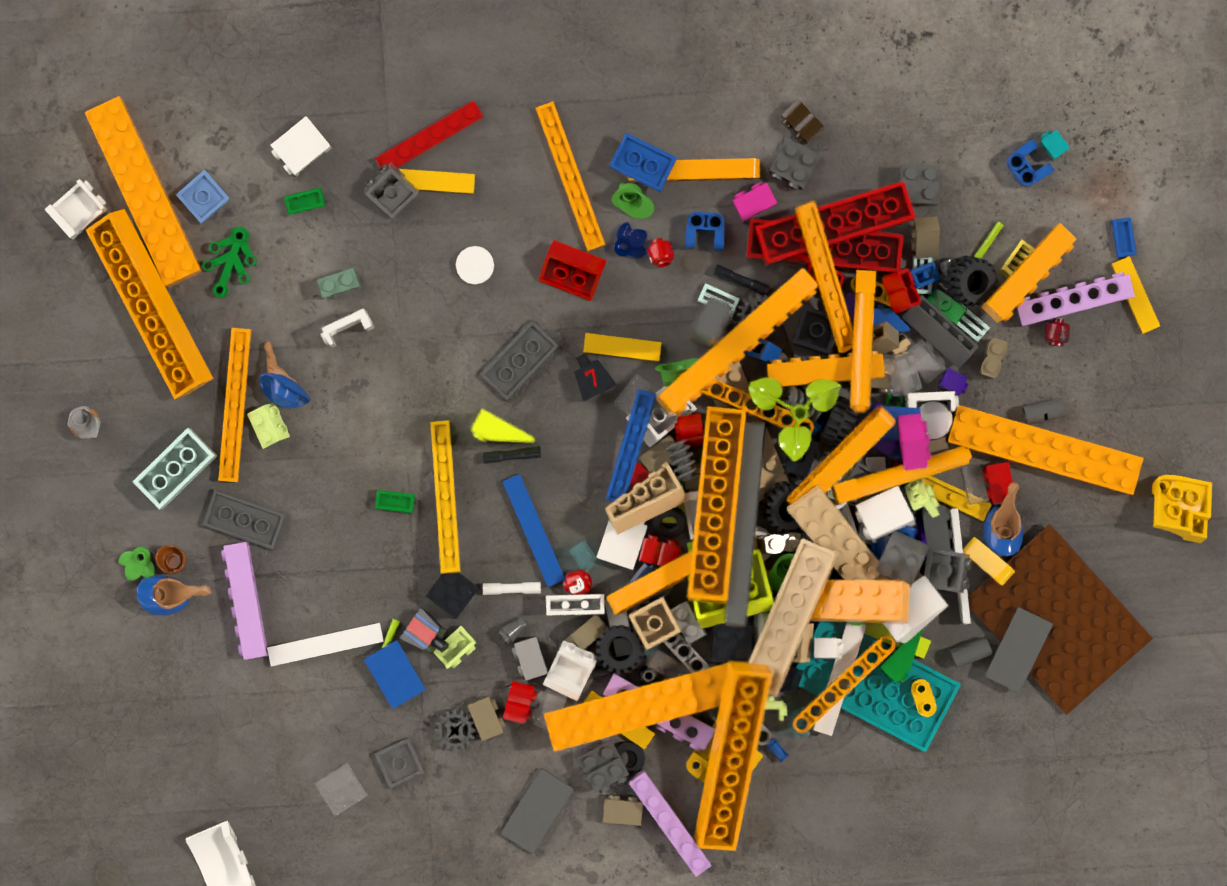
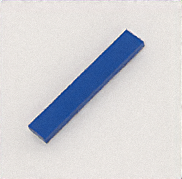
(631, 444)
(533, 530)

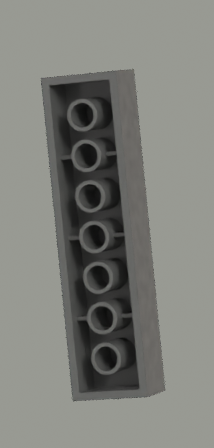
(711, 322)

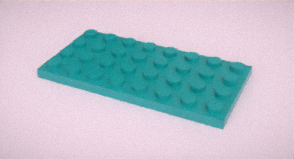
(877, 698)

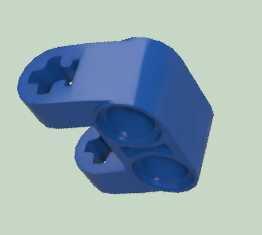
(1025, 167)
(705, 226)

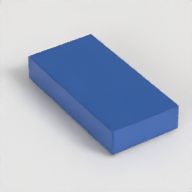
(1123, 237)

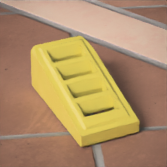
(1006, 272)

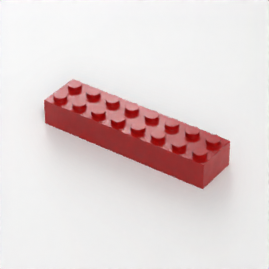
(840, 222)
(870, 252)

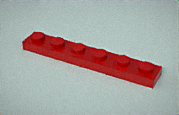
(431, 136)

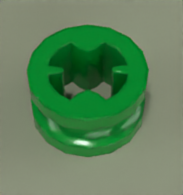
(889, 396)

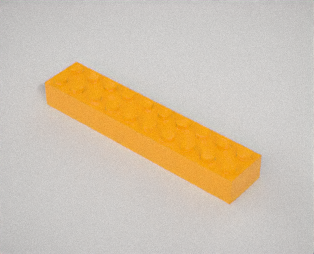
(143, 191)
(149, 304)
(740, 339)
(1045, 450)
(717, 505)
(636, 708)
(732, 755)

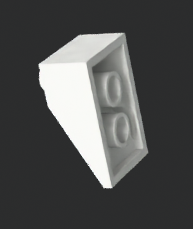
(661, 422)
(924, 606)

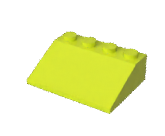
(496, 430)
(759, 597)

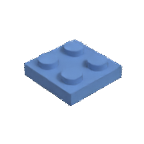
(203, 196)

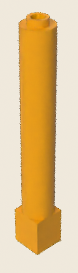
(862, 340)
(898, 476)

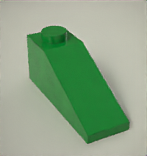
(900, 661)

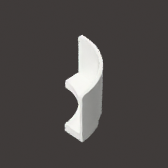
(220, 857)

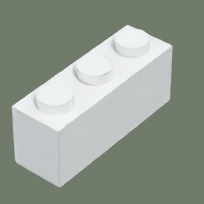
(575, 604)

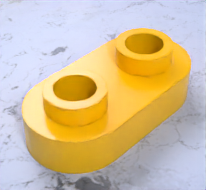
(923, 698)

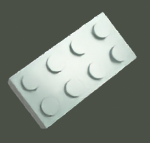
(175, 468)

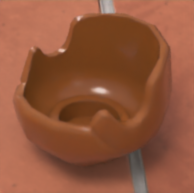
(170, 559)

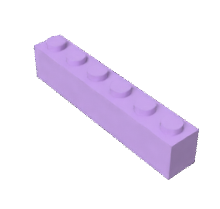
(245, 600)
(669, 822)

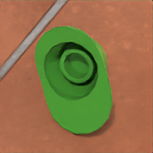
(632, 201)
(672, 371)
(780, 570)

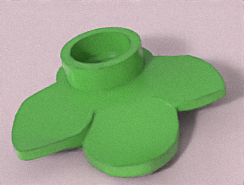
(135, 566)

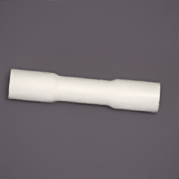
(525, 588)

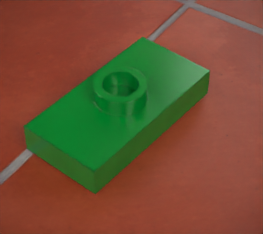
(304, 201)
(947, 306)
(395, 501)

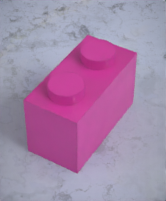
(754, 202)

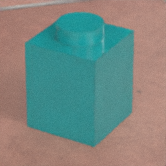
(1053, 144)

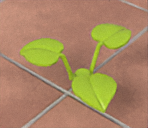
(795, 440)

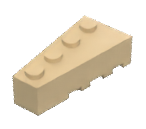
(646, 500)

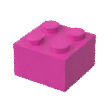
(913, 441)

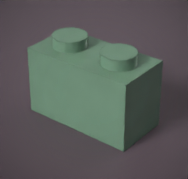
(338, 283)

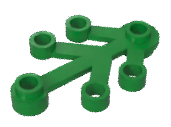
(231, 259)

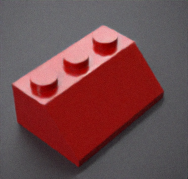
(572, 270)

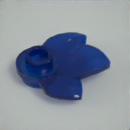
(633, 241)

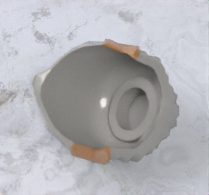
(84, 422)

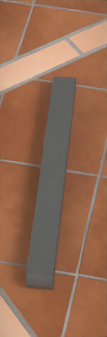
(745, 523)

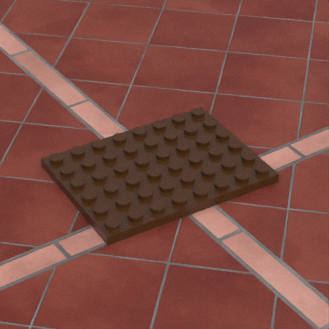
(1090, 625)

